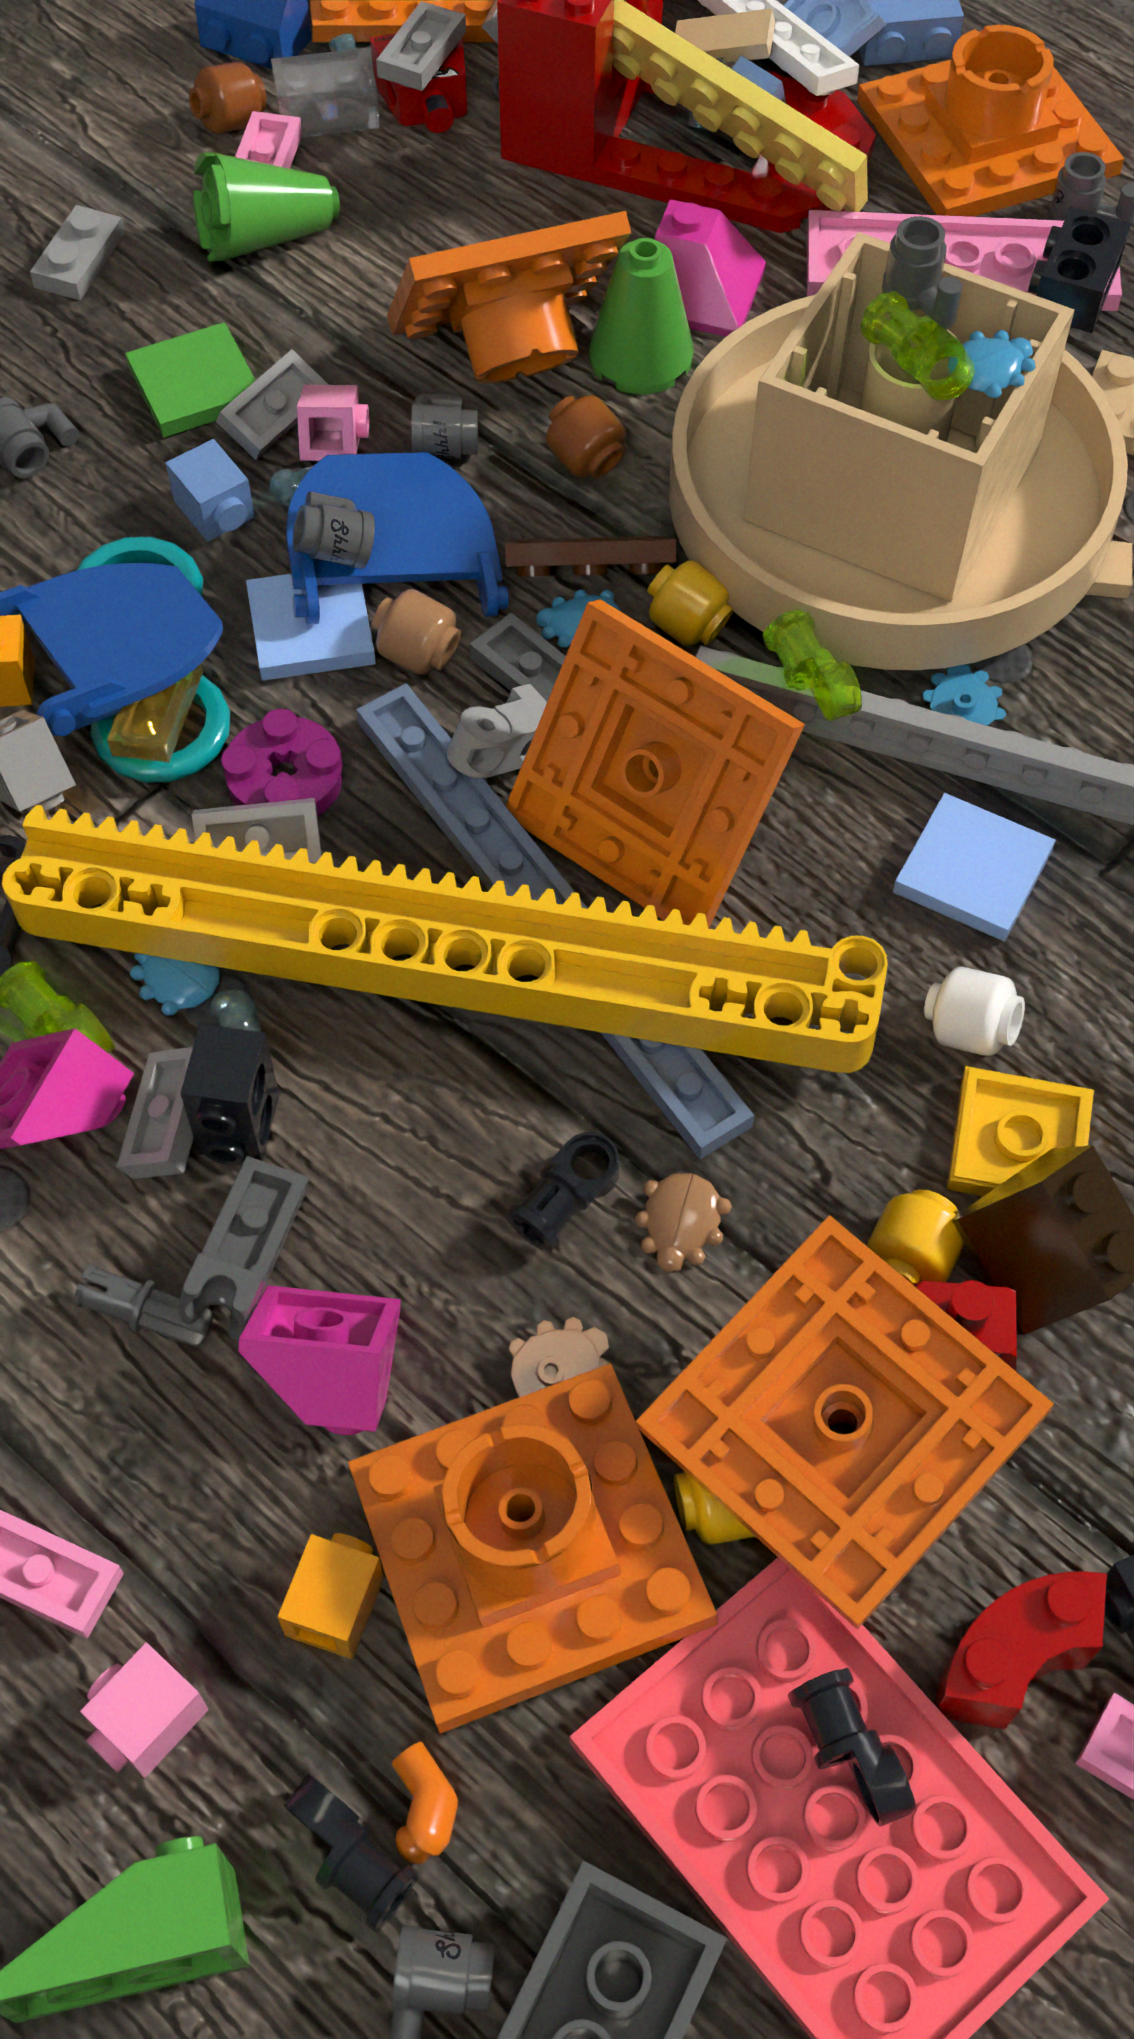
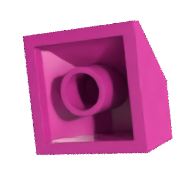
(713, 266)
(58, 1088)
(325, 1354)

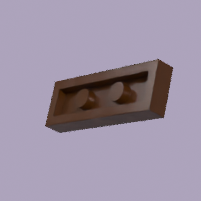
(590, 554)

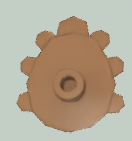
(681, 1219)
(556, 1355)

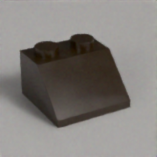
(1053, 1236)

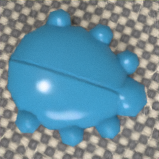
(996, 361)
(564, 615)
(965, 695)
(175, 982)

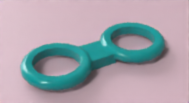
(208, 696)

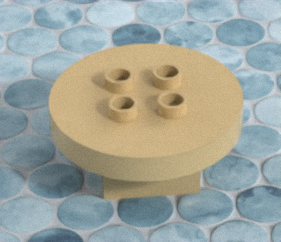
(887, 515)

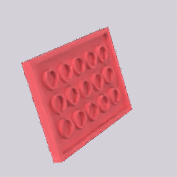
(841, 1918)

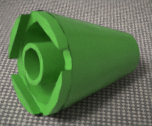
(257, 205)
(642, 323)

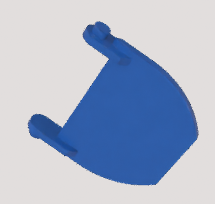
(424, 527)
(114, 636)

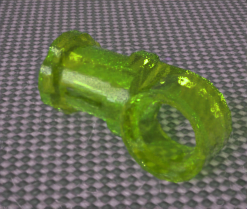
(931, 340)
(812, 666)
(42, 1010)

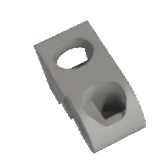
(496, 738)

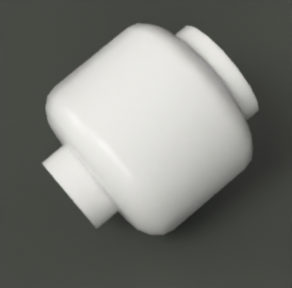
(975, 1011)

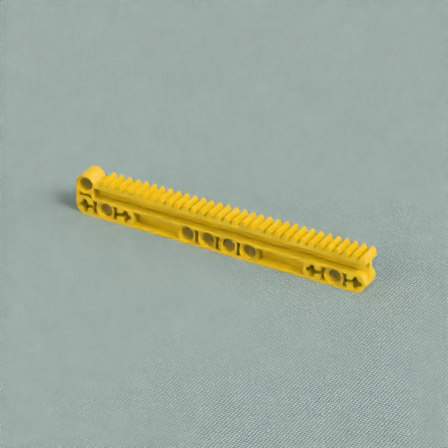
(591, 964)

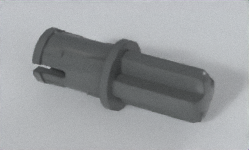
(140, 1306)

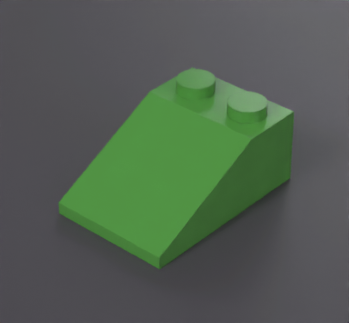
(140, 1933)

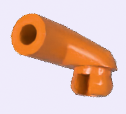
(431, 1809)

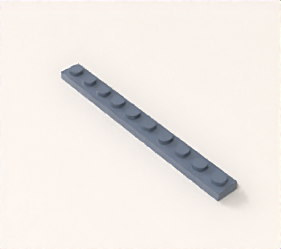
(498, 848)

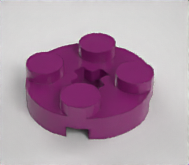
(278, 740)

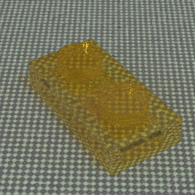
(153, 724)

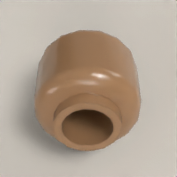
(416, 632)

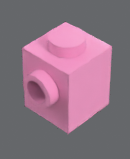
(330, 421)
(140, 1711)

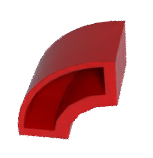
(1018, 1638)

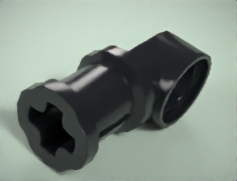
(563, 1191)
(845, 1738)
(354, 1862)

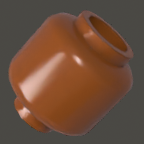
(226, 96)
(586, 436)

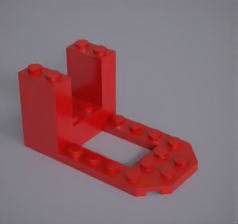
(570, 104)

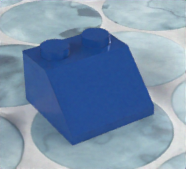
(254, 28)

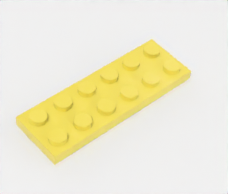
(740, 109)

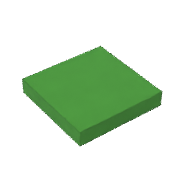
(190, 377)

